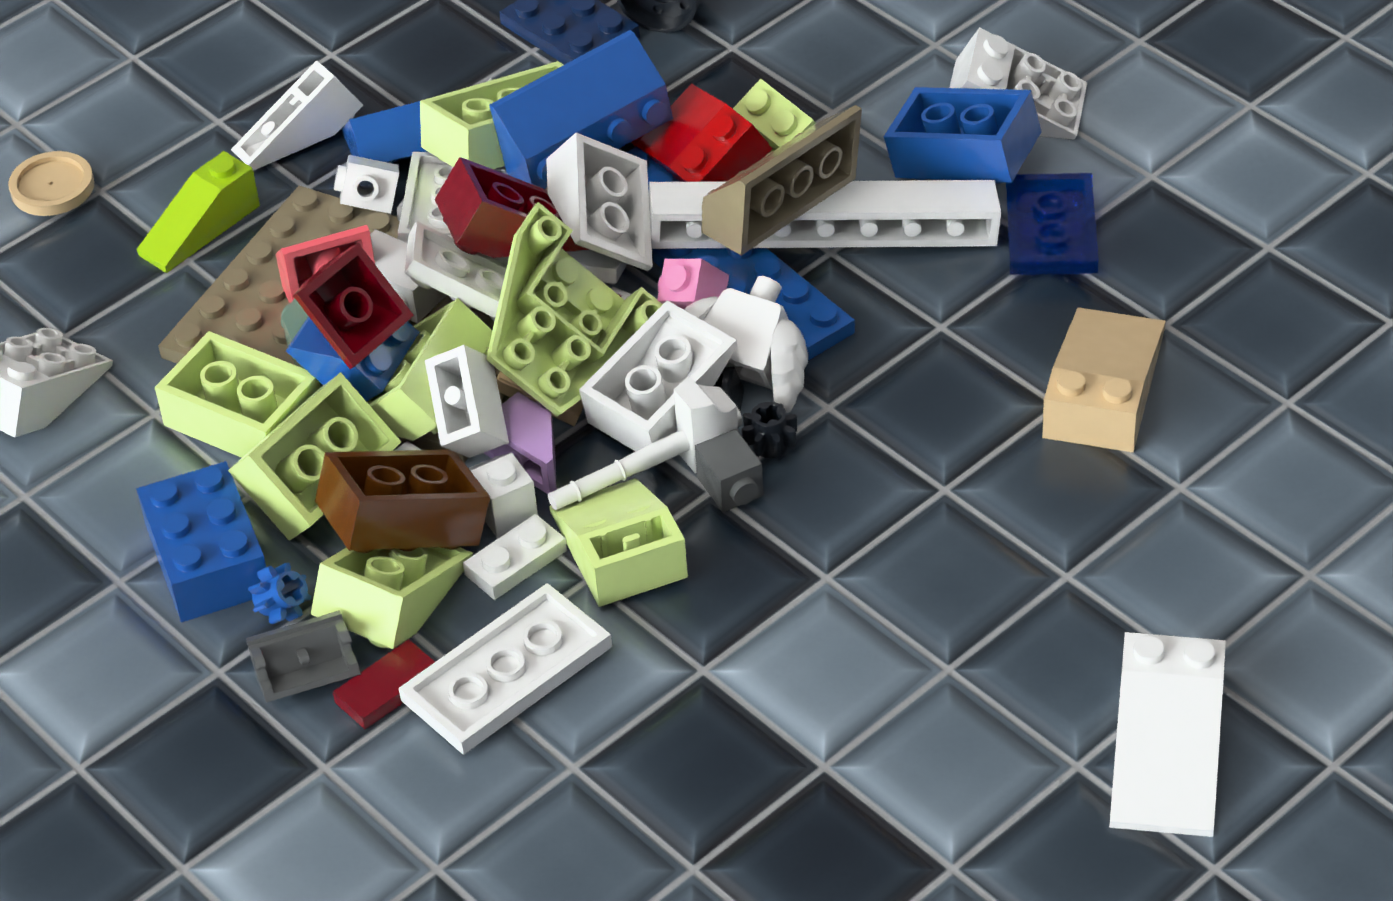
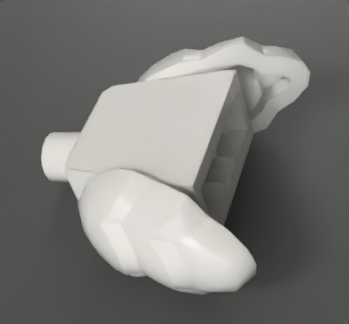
(769, 344)

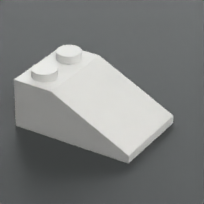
(602, 199)
(635, 388)

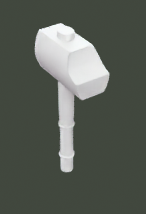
(700, 416)

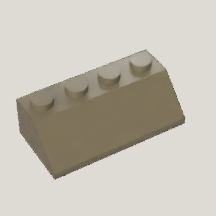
(784, 183)

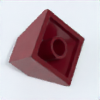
(353, 305)

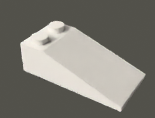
(1168, 734)

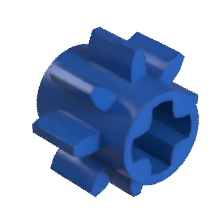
(279, 593)

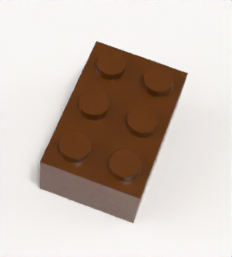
(401, 499)

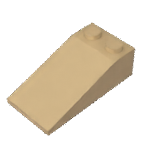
(1102, 379)

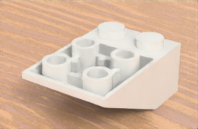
(997, 64)
(43, 377)

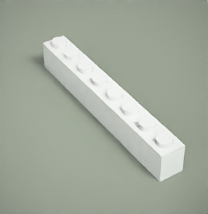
(855, 216)

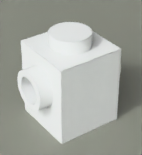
(377, 195)

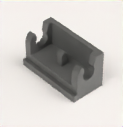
(302, 656)

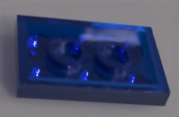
(1051, 224)

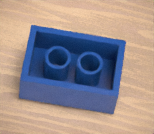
(963, 134)
(202, 540)

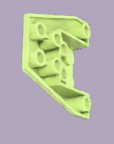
(557, 317)

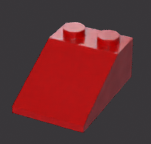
(704, 140)

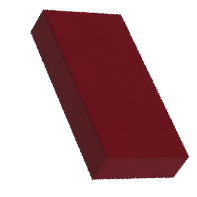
(376, 689)

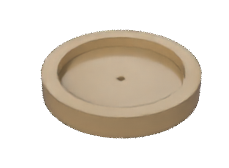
(51, 183)

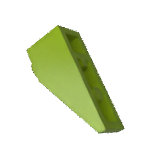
(202, 210)

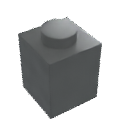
(729, 470)

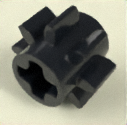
(769, 429)

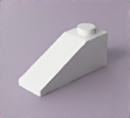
(303, 116)

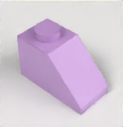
(530, 440)

